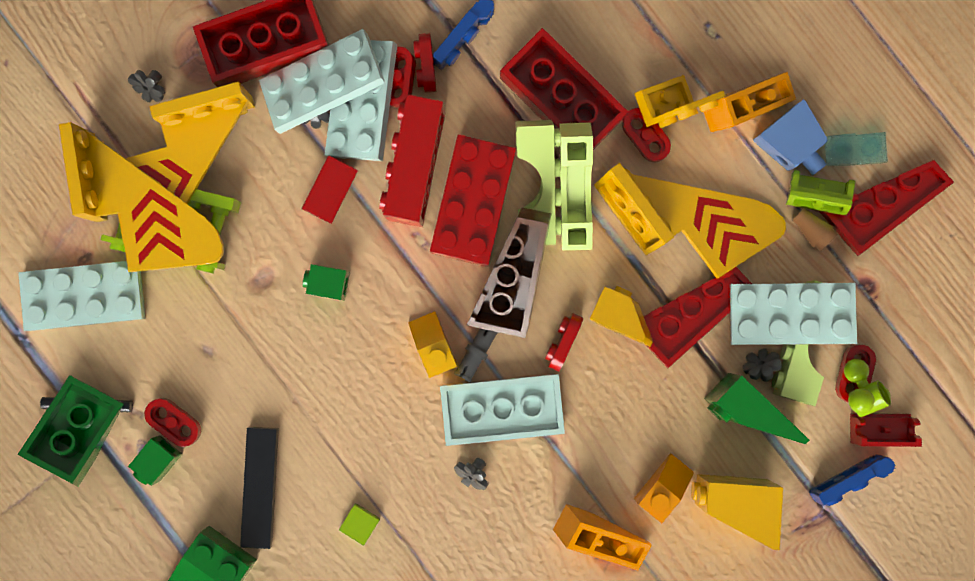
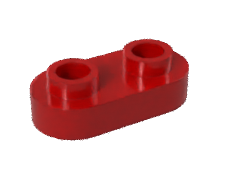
(426, 75)
(403, 77)
(645, 136)
(558, 352)
(867, 356)
(172, 424)

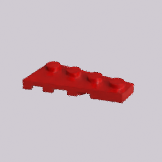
(888, 205)
(690, 317)

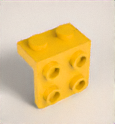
(672, 98)

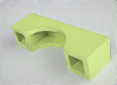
(536, 145)
(575, 185)
(797, 377)

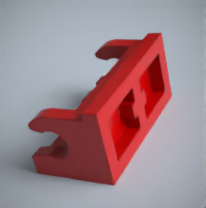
(329, 189)
(884, 430)

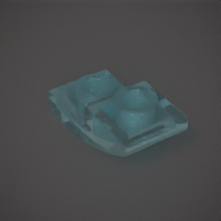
(856, 149)

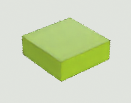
(359, 524)

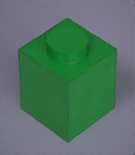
(326, 282)
(154, 461)

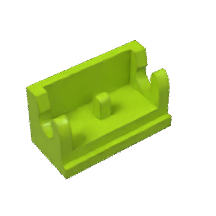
(820, 194)

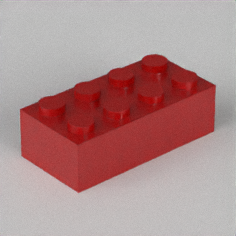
(259, 39)
(561, 88)
(414, 160)
(472, 200)

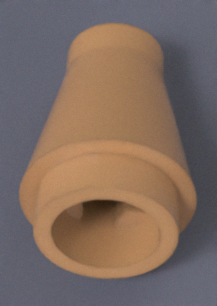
(814, 229)

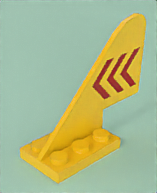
(193, 136)
(155, 223)
(717, 224)

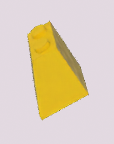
(743, 504)

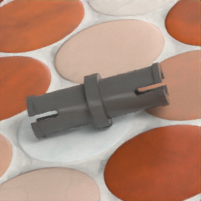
(475, 354)

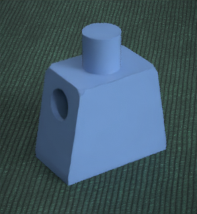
(795, 139)

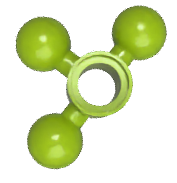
(868, 397)

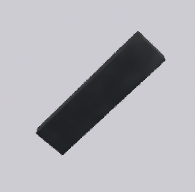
(259, 487)

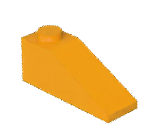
(750, 102)
(600, 538)

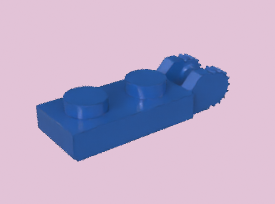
(464, 32)
(852, 479)

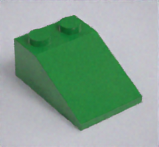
(742, 403)
(72, 431)
(213, 559)

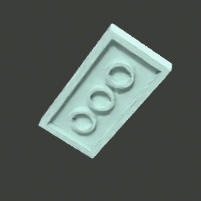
(321, 81)
(360, 125)
(80, 296)
(793, 313)
(502, 409)

